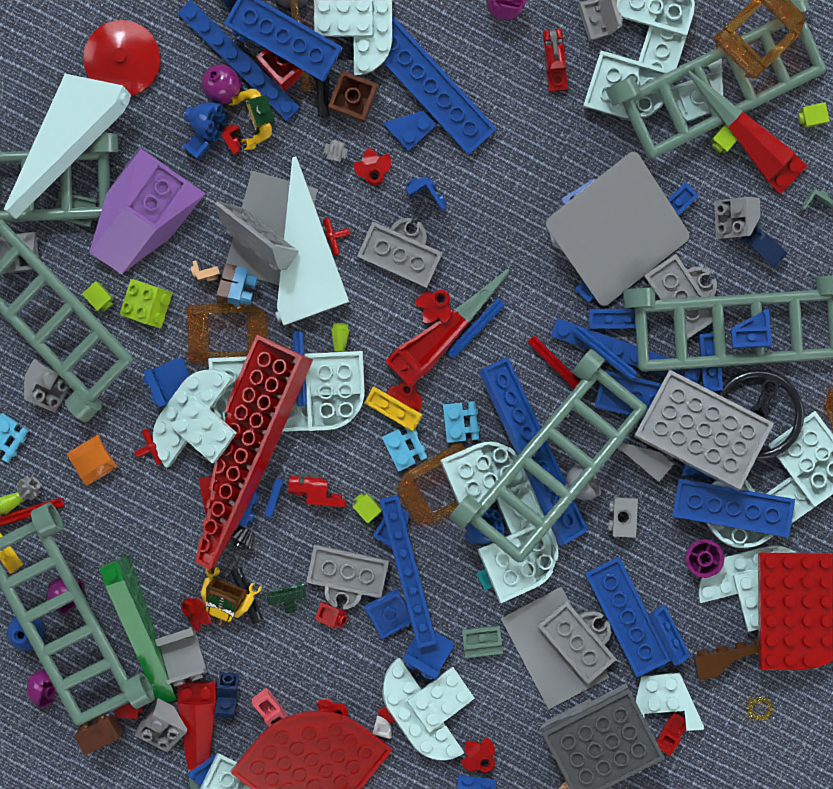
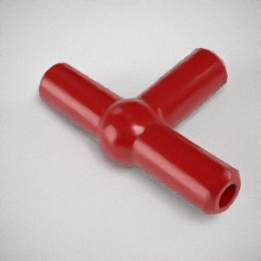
(331, 236)
(151, 447)

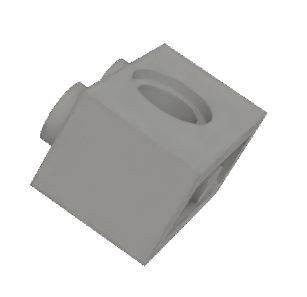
(628, 527)

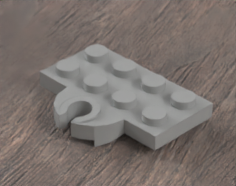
(400, 251)
(674, 281)
(346, 574)
(579, 639)

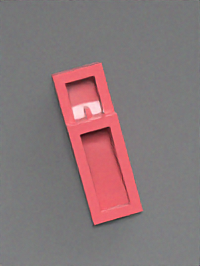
(268, 707)

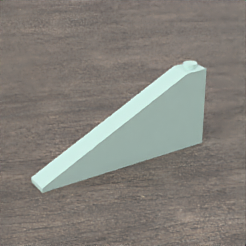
(73, 122)
(312, 278)

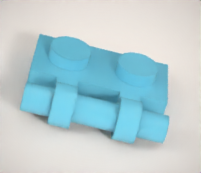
(454, 421)
(7, 429)
(399, 450)

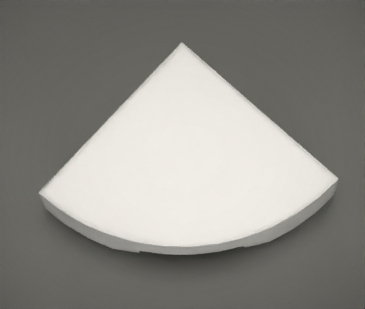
(382, 728)

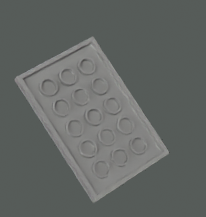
(704, 430)

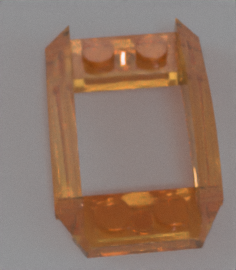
(742, 53)
(199, 334)
(412, 496)

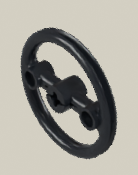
(777, 381)

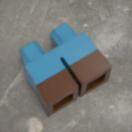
(233, 284)

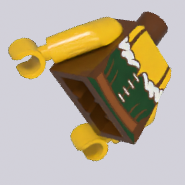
(225, 599)

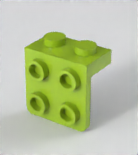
(146, 303)

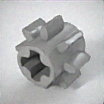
(335, 151)
(28, 488)

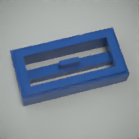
(274, 497)

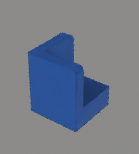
(197, 146)

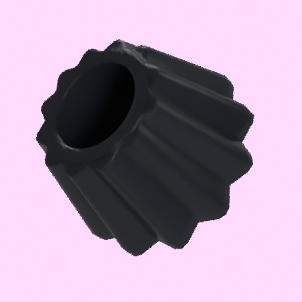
(243, 538)

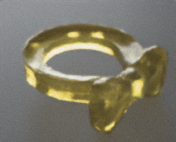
(751, 702)

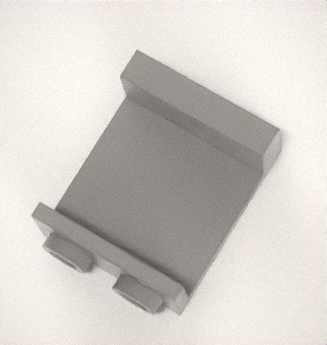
(182, 656)

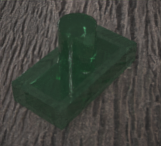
(287, 596)

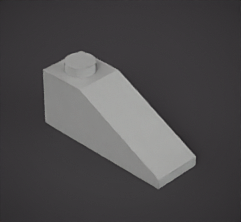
(651, 461)

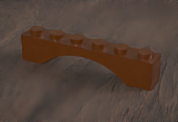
(712, 663)

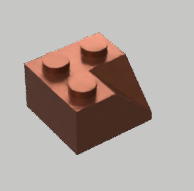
(353, 96)
(98, 733)

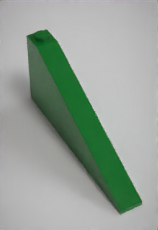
(132, 610)

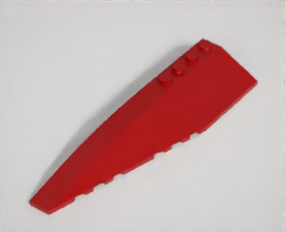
(258, 415)

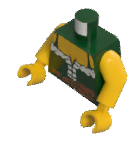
(258, 115)

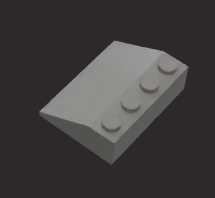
(256, 235)

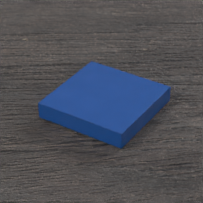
(389, 613)

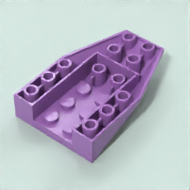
(141, 211)

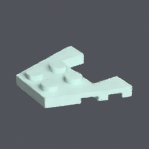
(690, 98)
(667, 694)

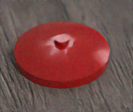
(123, 55)

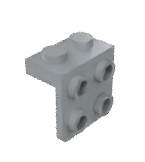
(600, 18)

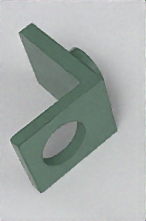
(821, 195)

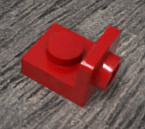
(232, 143)
(331, 615)

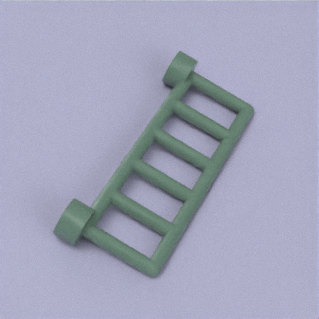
(629, 92)
(99, 150)
(644, 301)
(82, 402)
(472, 511)
(135, 690)

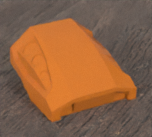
(92, 460)

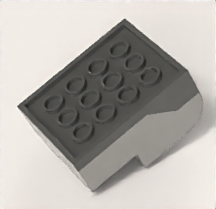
(601, 741)

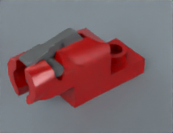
(555, 60)
(315, 489)

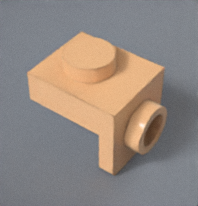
(210, 274)

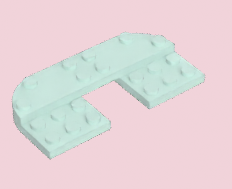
(661, 53)
(332, 389)
(474, 473)
(810, 479)

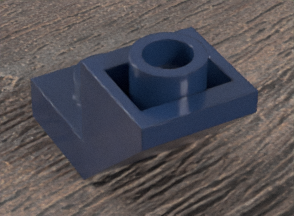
(765, 246)
(227, 695)

